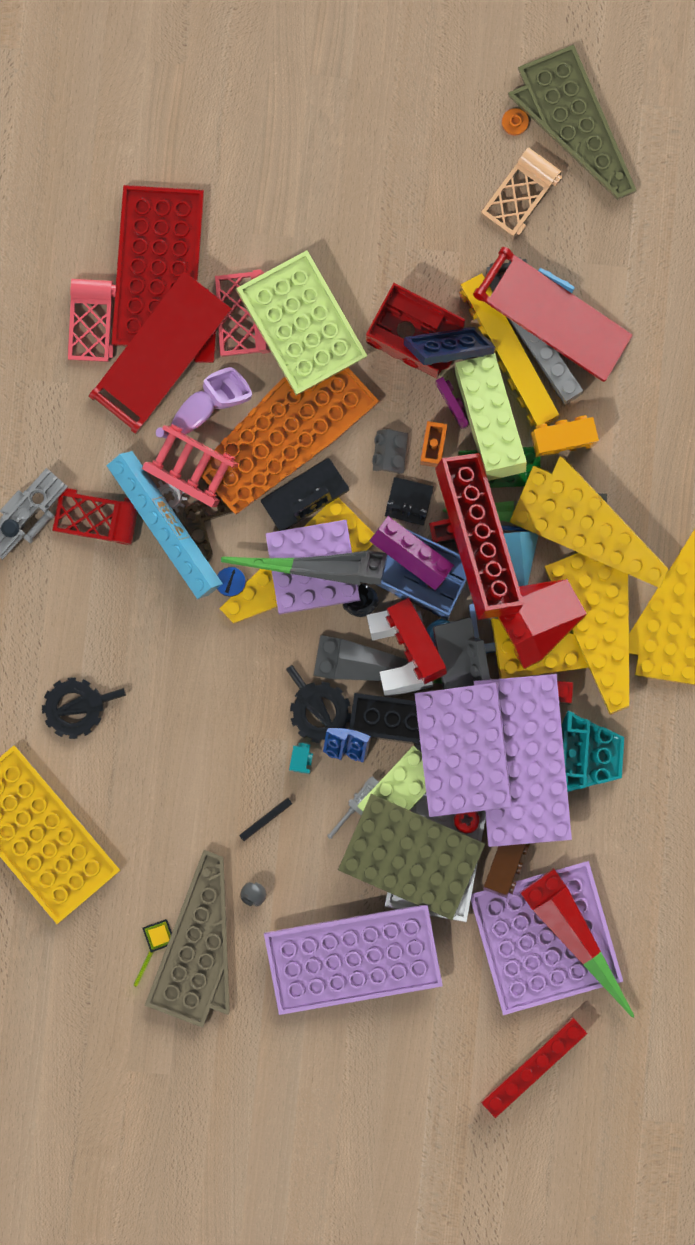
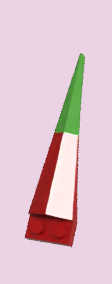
(558, 910)

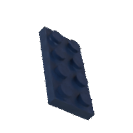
(449, 345)

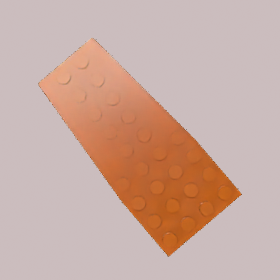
(286, 434)

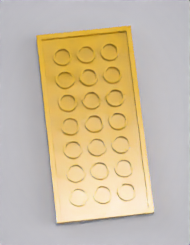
(46, 841)

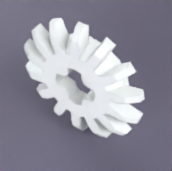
(164, 489)

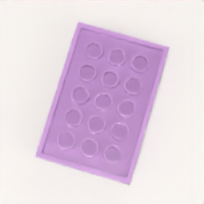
(463, 750)

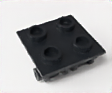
(409, 501)

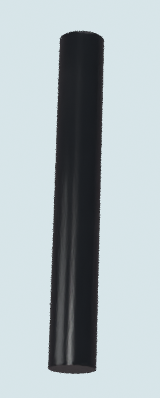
(265, 819)

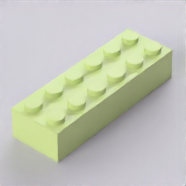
(490, 416)

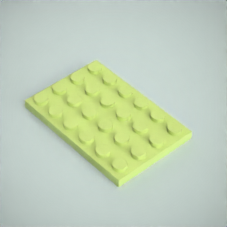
(301, 322)

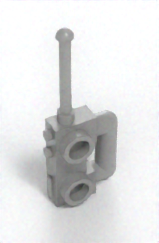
(368, 786)

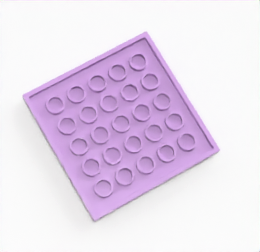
(526, 957)

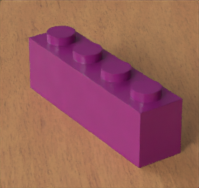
(411, 553)

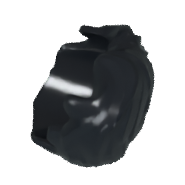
(367, 602)

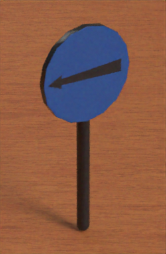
(232, 580)

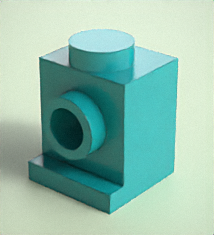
(301, 758)

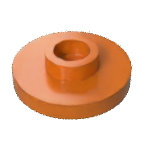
(515, 121)

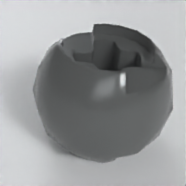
(253, 894)

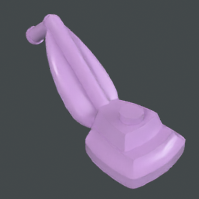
(221, 391)

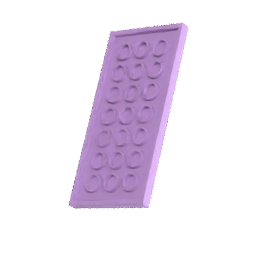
(534, 764)
(353, 959)

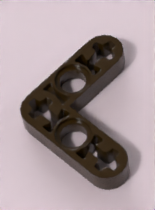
(198, 523)

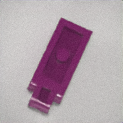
(454, 405)

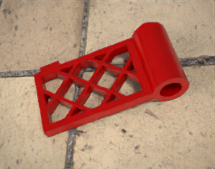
(122, 522)

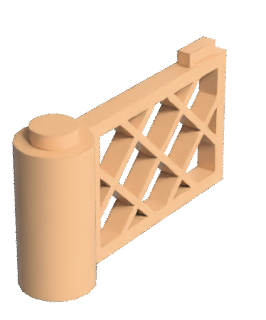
(540, 172)

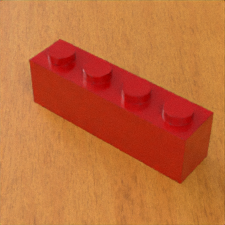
(416, 641)

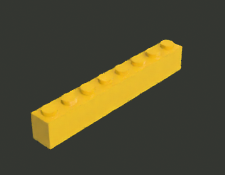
(511, 356)

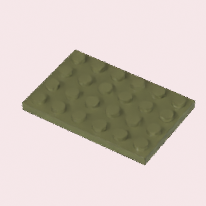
(411, 856)

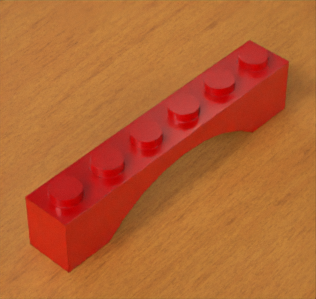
(534, 1067)

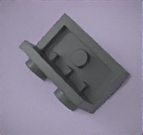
(390, 451)

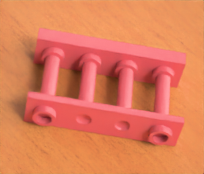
(191, 485)

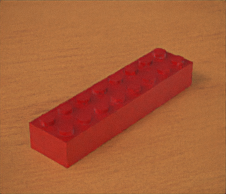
(479, 536)

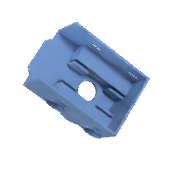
(407, 585)

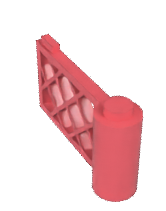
(97, 293)

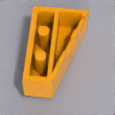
(564, 436)

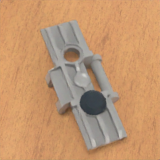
(22, 507)

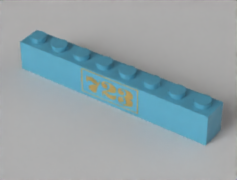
(164, 524)

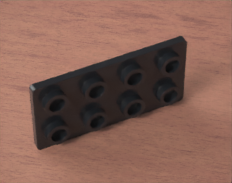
(305, 495)

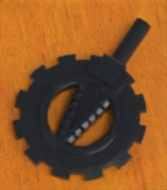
(310, 697)
(89, 703)

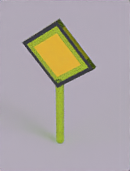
(157, 938)

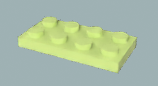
(403, 783)

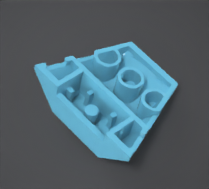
(521, 550)

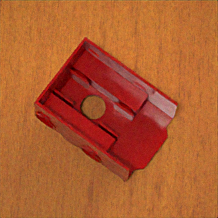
(426, 318)

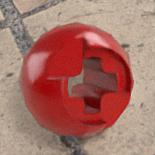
(462, 827)

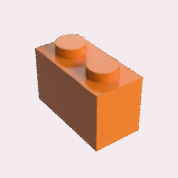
(433, 444)

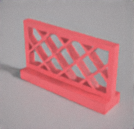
(261, 346)

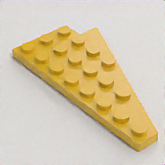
(576, 516)
(259, 590)
(605, 628)
(666, 628)

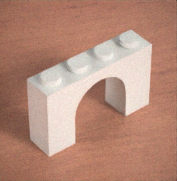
(400, 679)

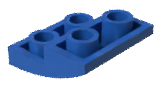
(346, 742)

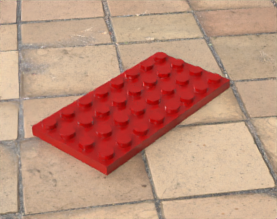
(155, 247)

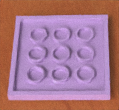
(302, 592)

